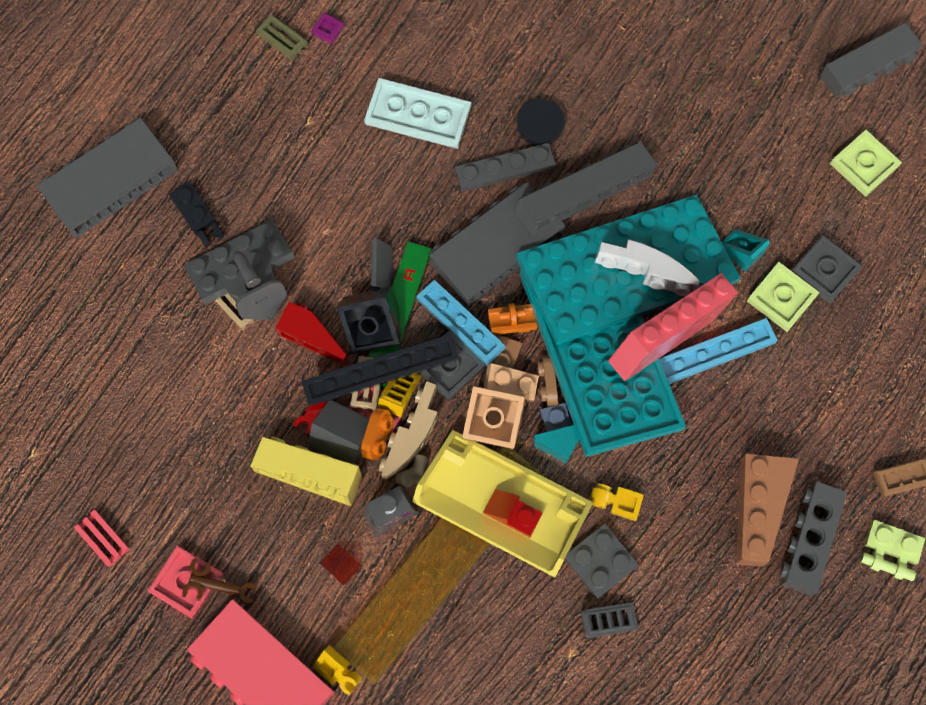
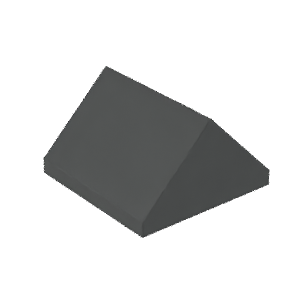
(338, 432)

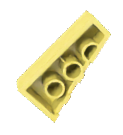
(307, 470)

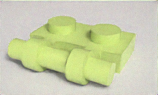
(895, 543)

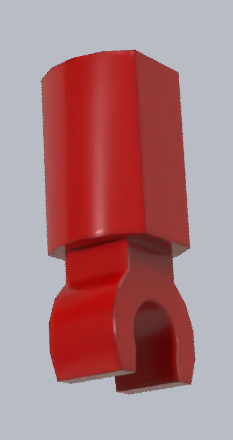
(311, 413)

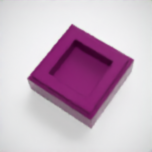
(327, 28)

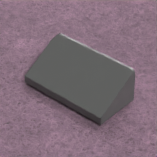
(381, 264)

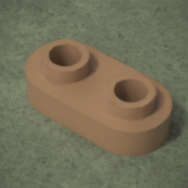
(549, 391)

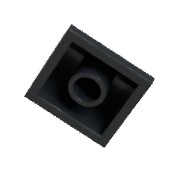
(370, 320)

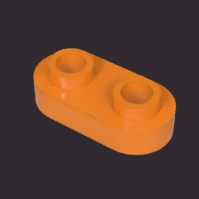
(376, 434)

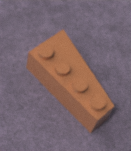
(761, 504)

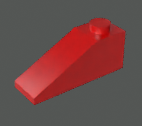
(303, 328)

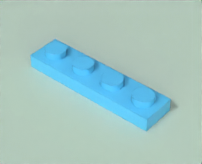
(460, 322)

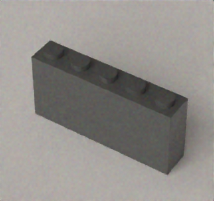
(107, 178)
(487, 249)

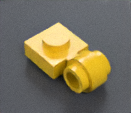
(624, 502)

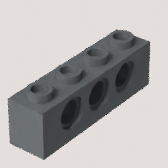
(831, 502)

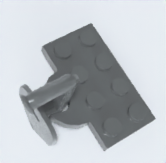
(244, 265)

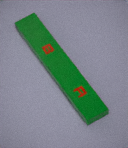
(406, 289)

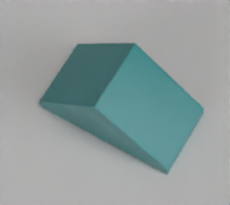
(745, 248)
(558, 442)

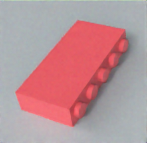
(672, 327)
(254, 663)

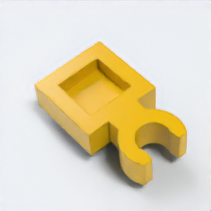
(334, 668)

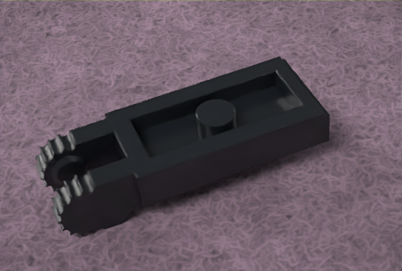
(195, 212)

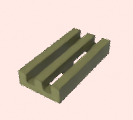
(296, 49)

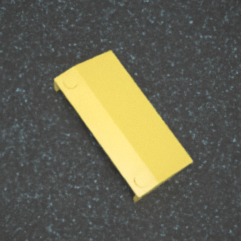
(463, 481)

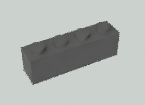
(871, 60)

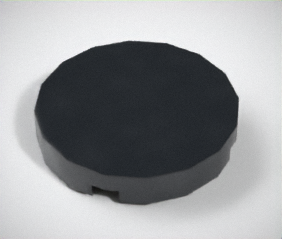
(540, 122)

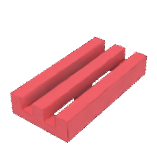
(87, 522)

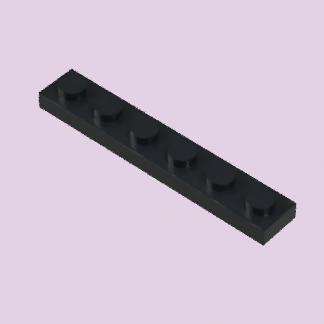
(379, 370)

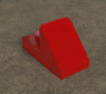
(513, 513)

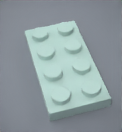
(418, 113)

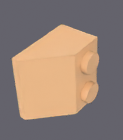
(494, 417)

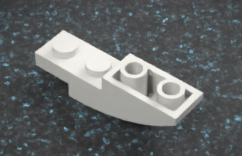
(658, 268)

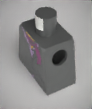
(389, 511)

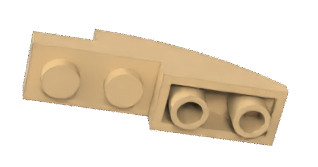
(409, 442)

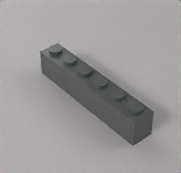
(585, 188)

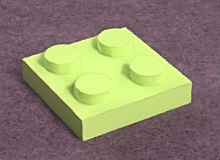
(865, 163)
(782, 296)

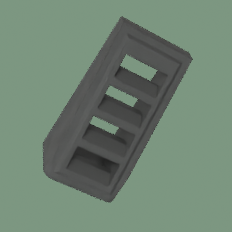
(587, 623)

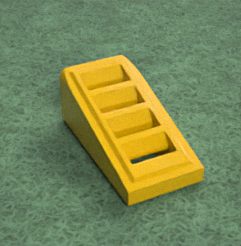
(395, 406)

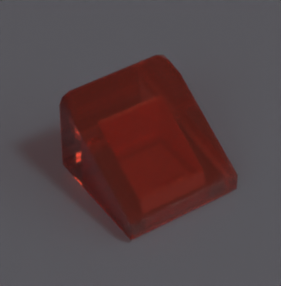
(340, 564)

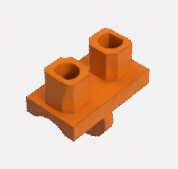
(512, 319)

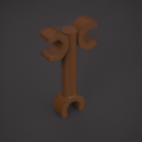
(198, 580)

